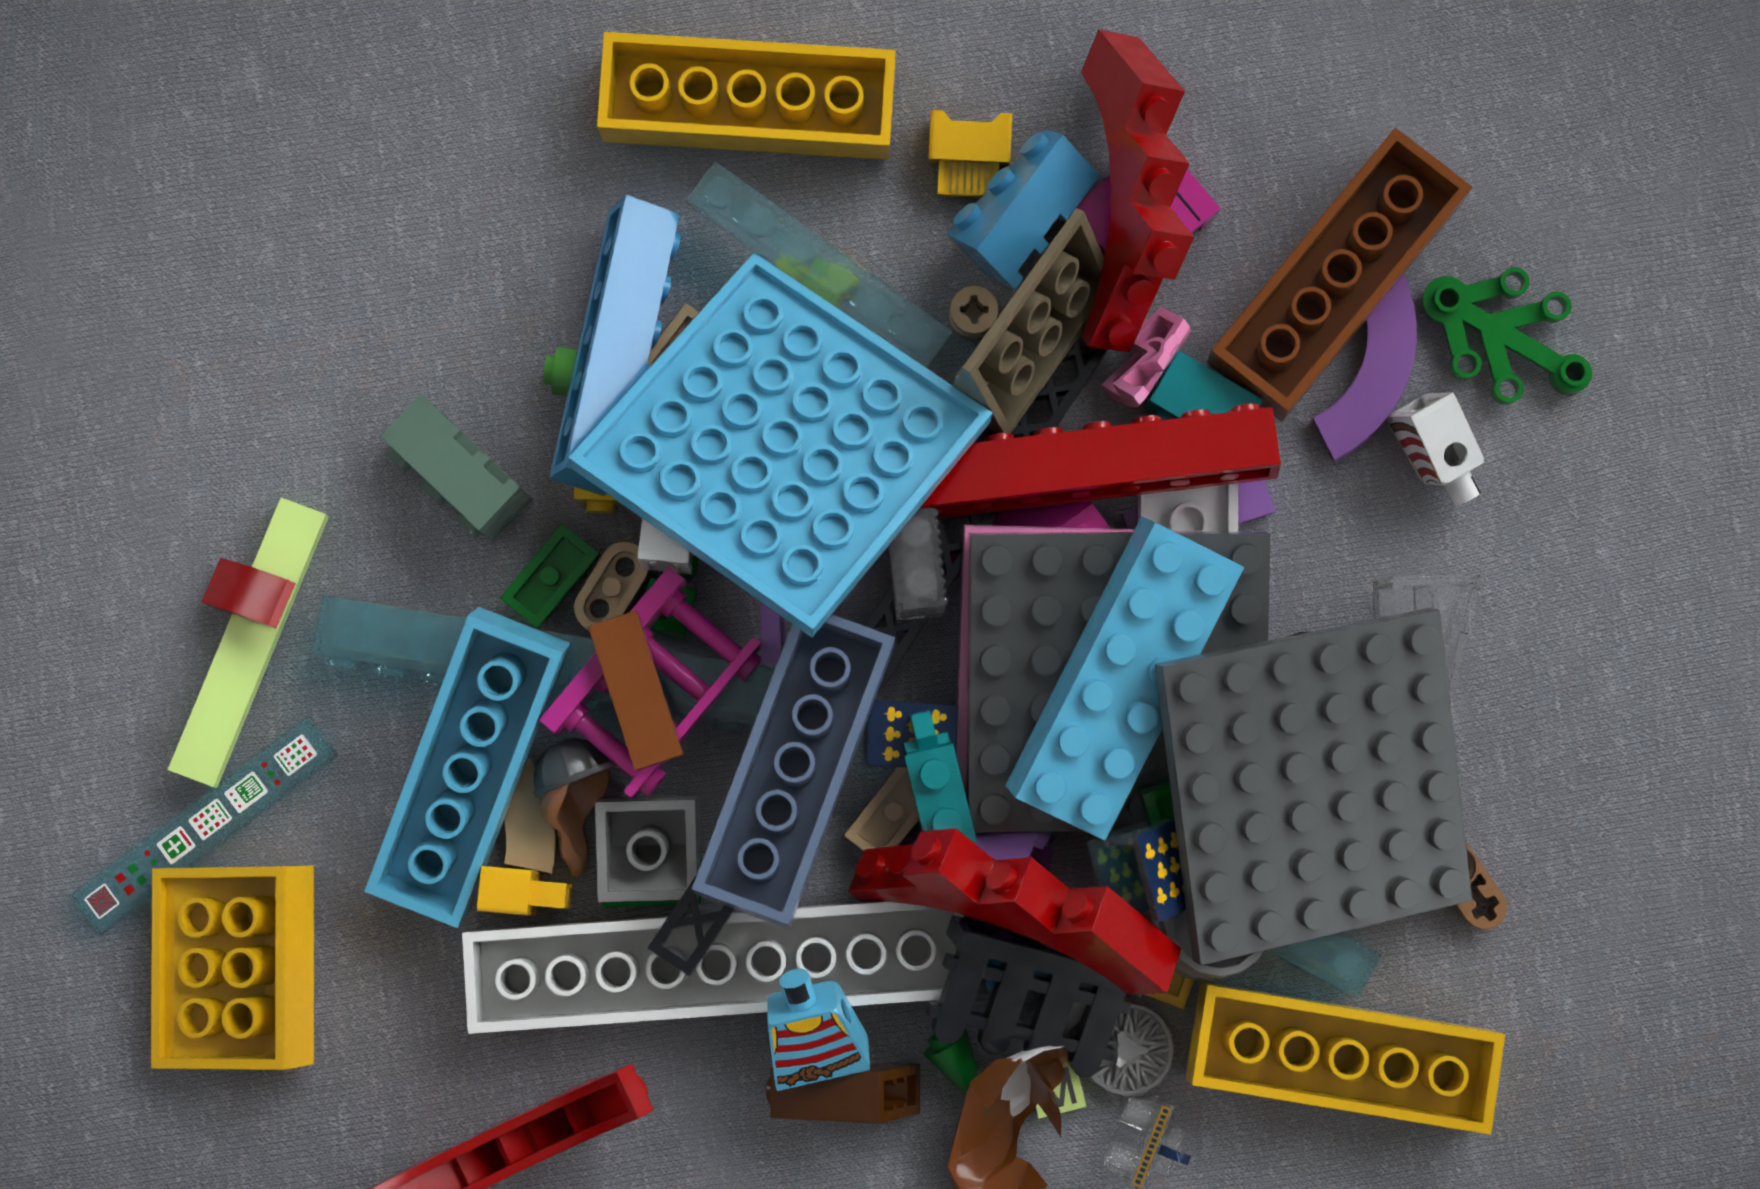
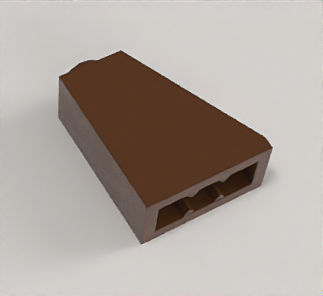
(869, 1096)

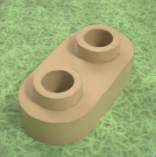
(609, 586)

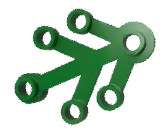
(1499, 331)

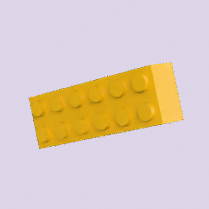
(746, 95)
(1345, 1058)

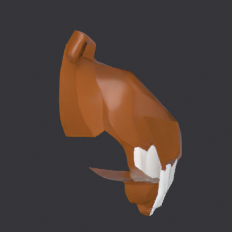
(987, 1142)

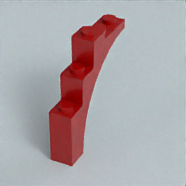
(1146, 170)
(1021, 895)
(531, 1135)

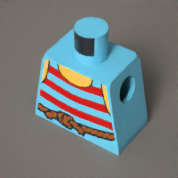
(813, 1032)

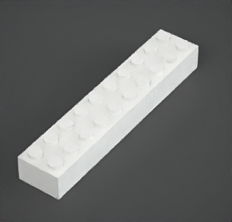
(610, 976)

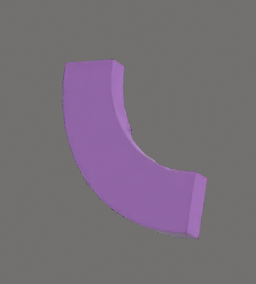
(1380, 378)

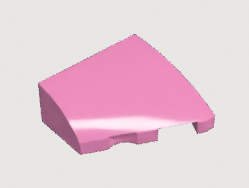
(1154, 349)

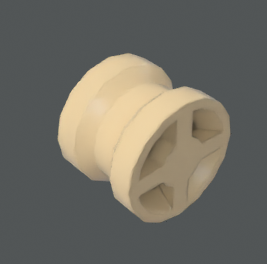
(973, 322)

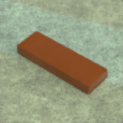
(636, 690)

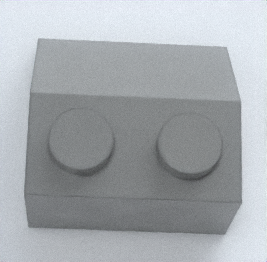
(647, 846)

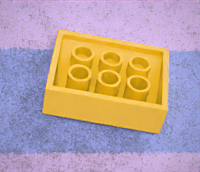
(232, 967)

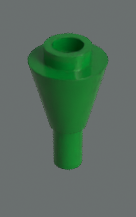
(953, 1061)

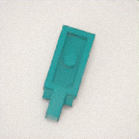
(936, 779)

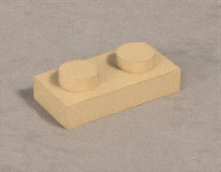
(887, 815)

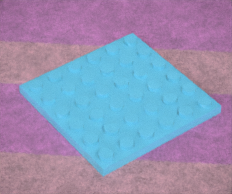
(781, 443)

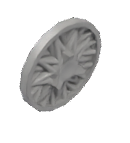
(1141, 1053)

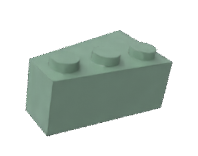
(454, 469)

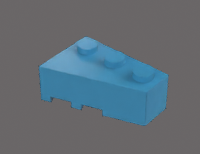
(1022, 206)

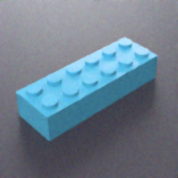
(1107, 698)
(467, 766)

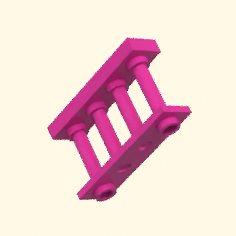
(667, 599)

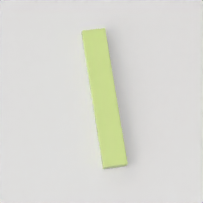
(245, 651)

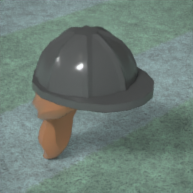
(569, 783)

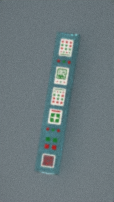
(205, 824)

